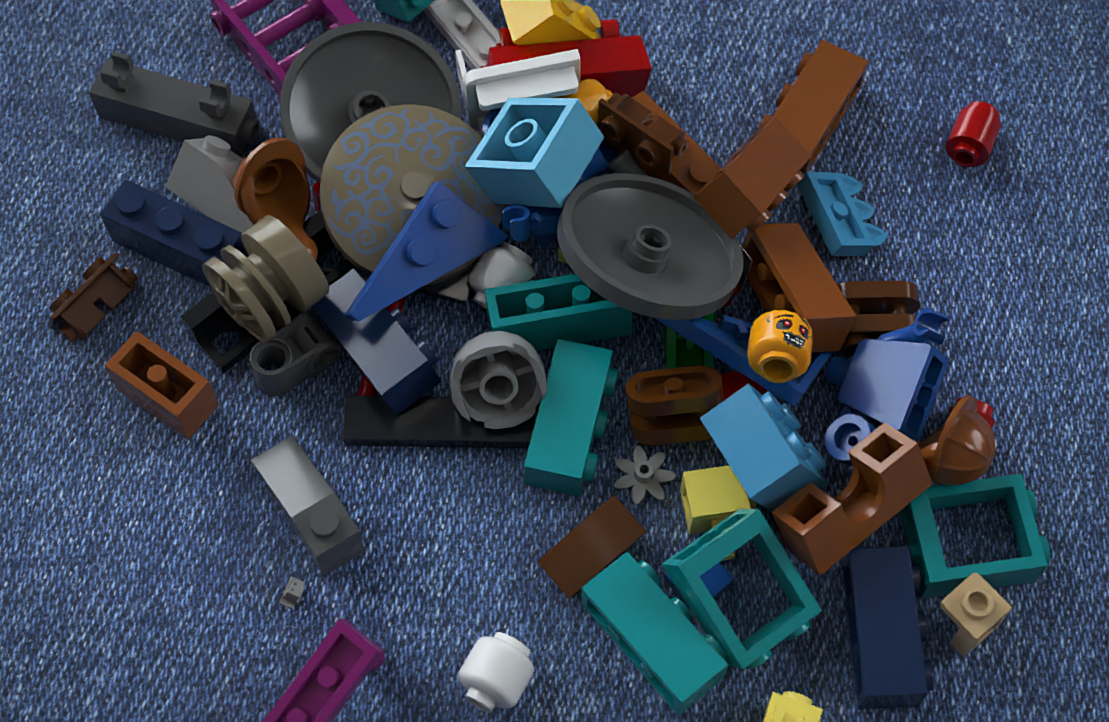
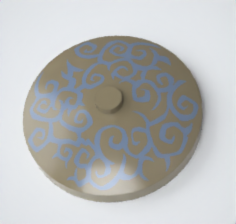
(383, 172)

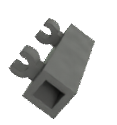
(173, 105)

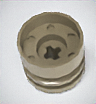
(274, 272)

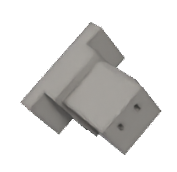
(292, 593)

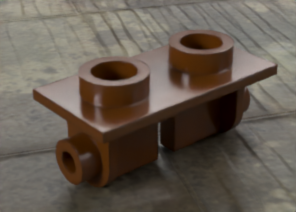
(624, 121)
(78, 310)

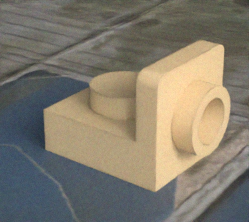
(975, 610)

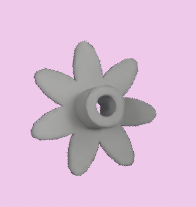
(641, 481)

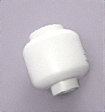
(499, 268)
(496, 672)

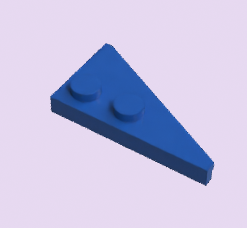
(432, 243)
(730, 344)

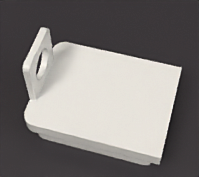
(527, 78)

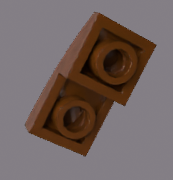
(592, 546)

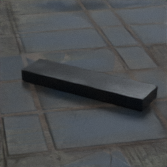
(425, 424)

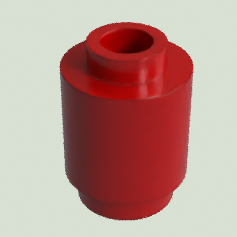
(973, 134)

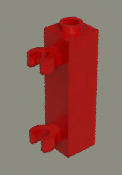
(611, 60)

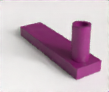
(329, 676)

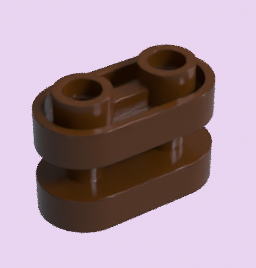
(878, 308)
(670, 403)

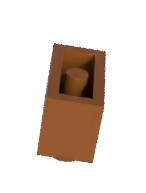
(162, 385)

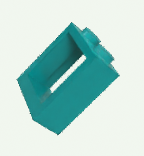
(926, 547)
(712, 548)

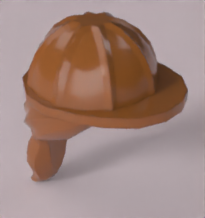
(276, 185)
(961, 447)

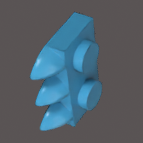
(840, 215)

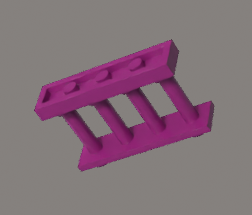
(229, 21)

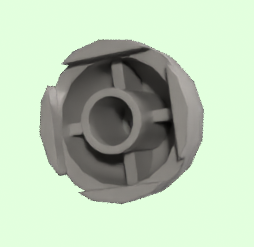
(497, 379)

